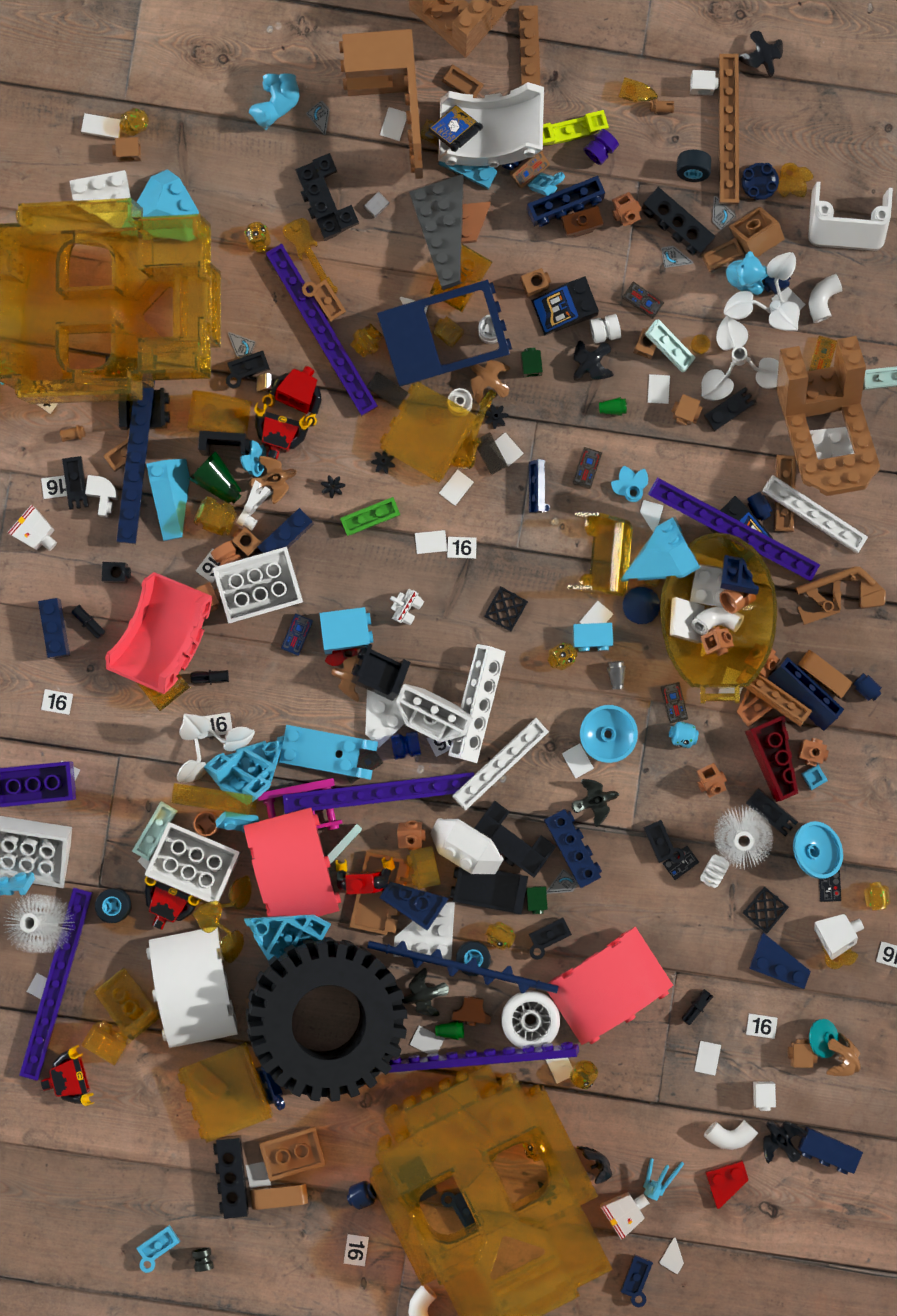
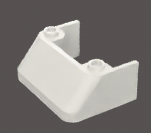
(848, 232)

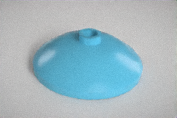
(622, 729)
(825, 850)

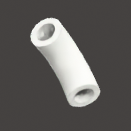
(820, 295)
(716, 617)
(730, 1138)
(421, 1301)

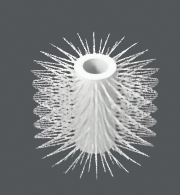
(741, 845)
(39, 923)

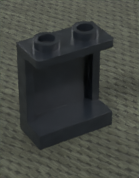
(159, 415)
(209, 438)
(379, 673)

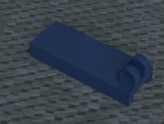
(537, 487)

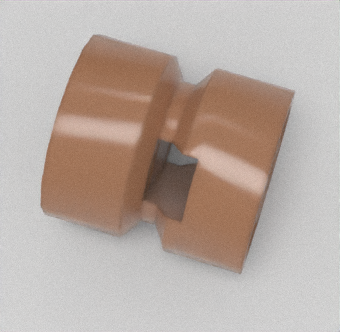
(226, 553)
(735, 601)
(205, 823)

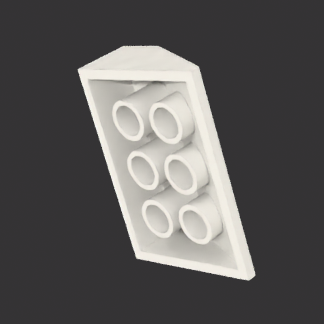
(257, 585)
(34, 848)
(192, 863)

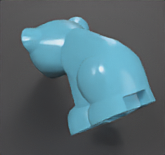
(283, 98)
(747, 274)

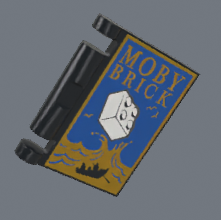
(455, 128)

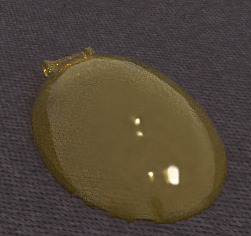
(751, 641)

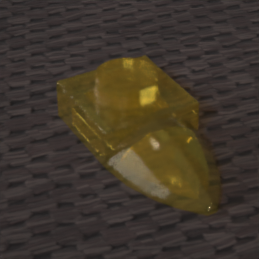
(636, 91)

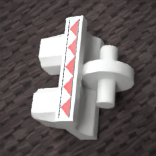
(403, 604)

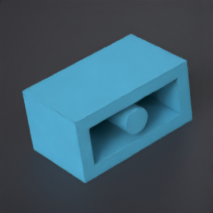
(593, 636)

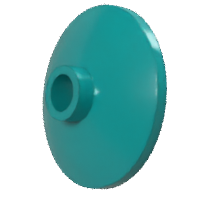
(820, 1034)

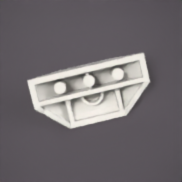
(432, 714)
(466, 846)

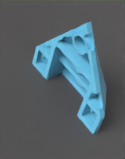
(166, 196)
(663, 555)
(248, 769)
(279, 932)

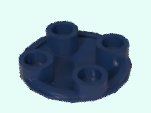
(760, 181)
(641, 605)

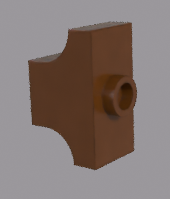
(582, 222)
(471, 1012)

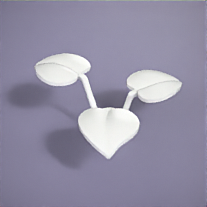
(783, 315)
(735, 335)
(198, 727)

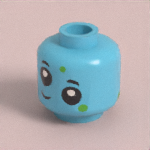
(683, 734)

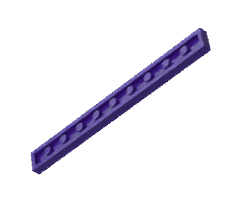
(322, 330)
(726, 524)
(375, 793)
(55, 985)
(489, 1056)

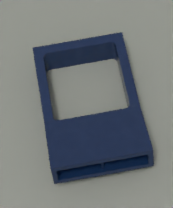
(412, 343)

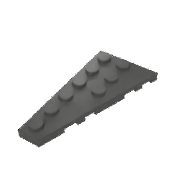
(441, 221)

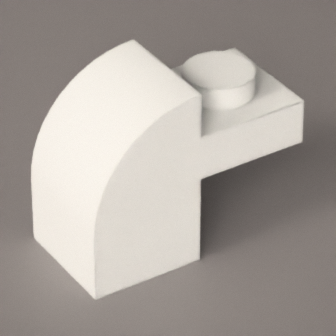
(102, 489)

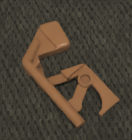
(870, 593)

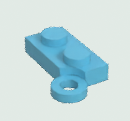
(545, 183)
(235, 821)
(156, 1247)

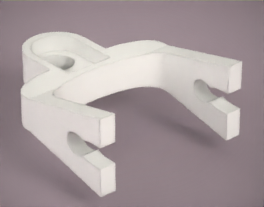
(254, 501)

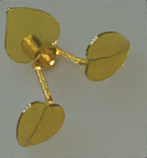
(210, 913)

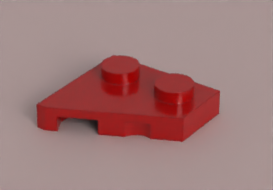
(726, 1181)

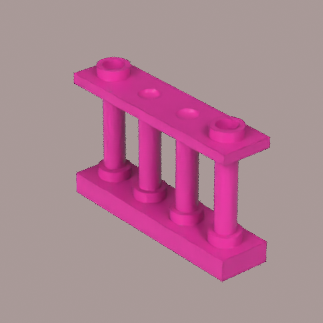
(269, 797)

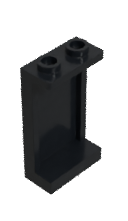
(494, 891)

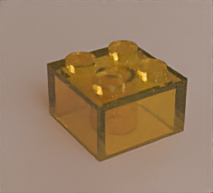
(424, 867)
(106, 1042)

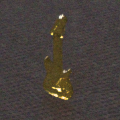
(299, 234)
(467, 454)

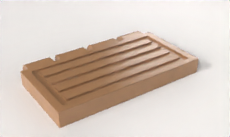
(369, 910)

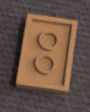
(292, 1153)

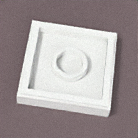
(681, 617)

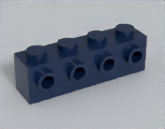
(566, 201)
(805, 690)
(572, 848)

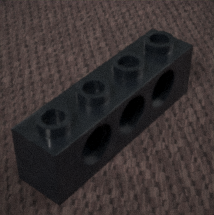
(660, 199)
(230, 1208)

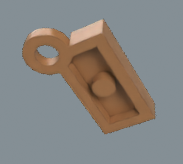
(326, 299)
(117, 456)

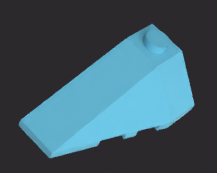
(170, 492)

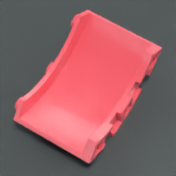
(161, 633)
(291, 865)
(610, 987)

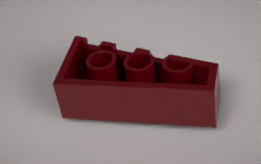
(774, 757)

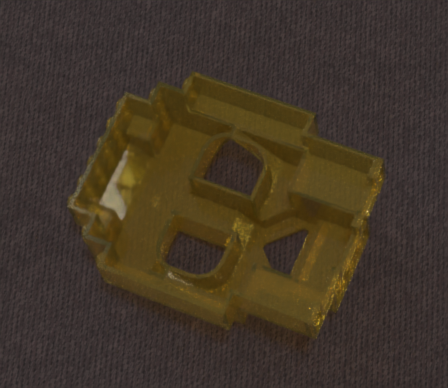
(146, 258)
(454, 1135)

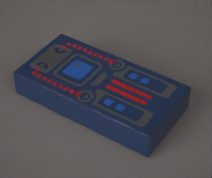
(297, 634)

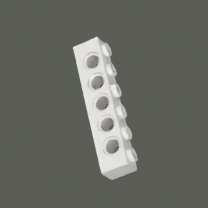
(478, 701)

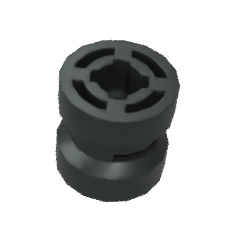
(202, 1259)

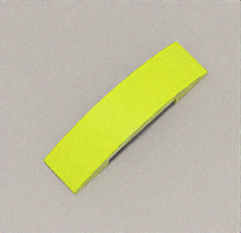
(574, 128)

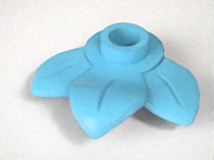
(251, 462)
(630, 481)

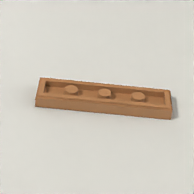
(787, 473)
(779, 700)

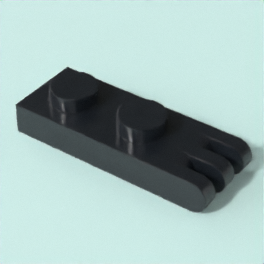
(729, 409)
(75, 482)
(774, 813)

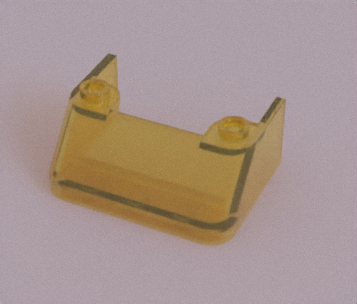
(609, 554)

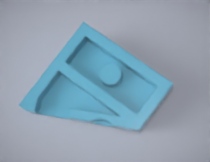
(20, 882)

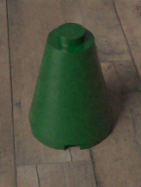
(217, 479)

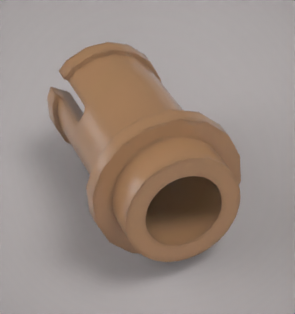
(661, 106)
(72, 433)

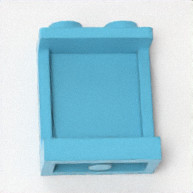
(345, 629)

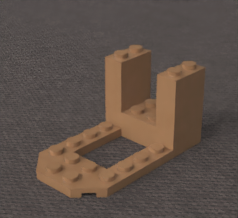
(461, 22)
(382, 65)
(823, 392)

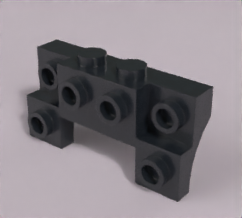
(315, 191)
(512, 847)

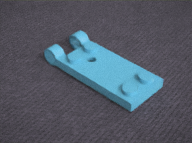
(318, 751)

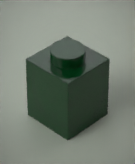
(531, 362)
(537, 899)

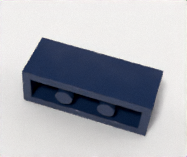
(288, 532)
(54, 628)
(830, 1151)

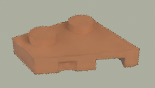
(473, 220)
(752, 708)

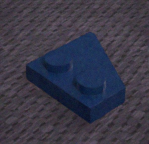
(737, 576)

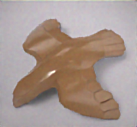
(486, 377)
(274, 477)
(345, 675)
(849, 1056)

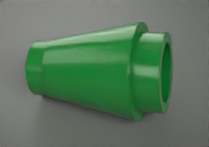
(613, 407)
(451, 1030)

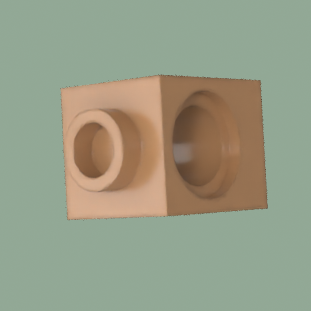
(127, 149)
(529, 288)
(643, 350)
(249, 550)

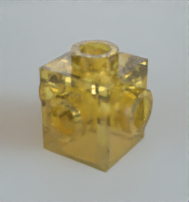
(366, 340)

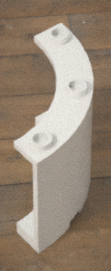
(509, 130)
(191, 987)

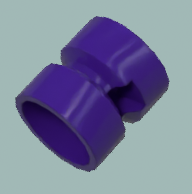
(599, 149)

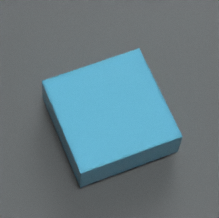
(814, 777)

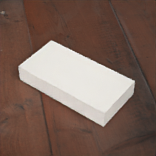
(101, 126)

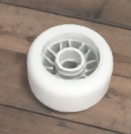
(542, 1030)

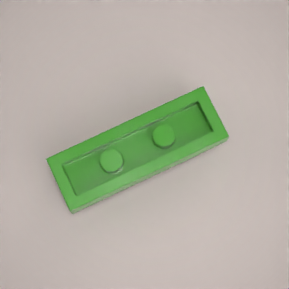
(370, 516)

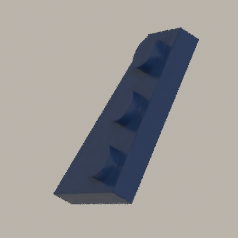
(413, 903)
(778, 963)

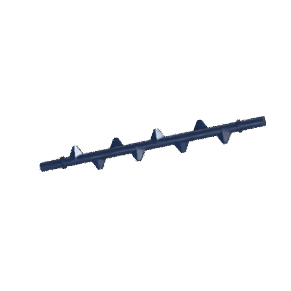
(471, 967)

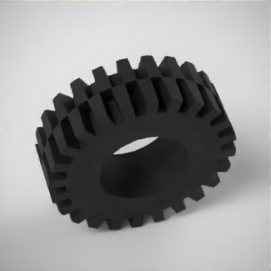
(356, 1061)

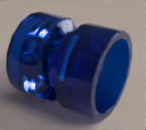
(405, 745)

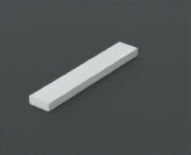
(814, 514)
(500, 764)

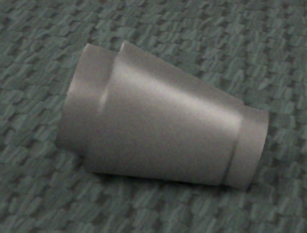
(617, 674)

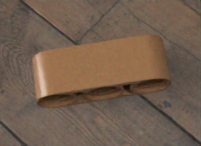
(824, 674)
(279, 1196)

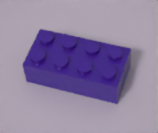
(37, 784)

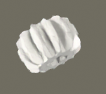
(714, 871)

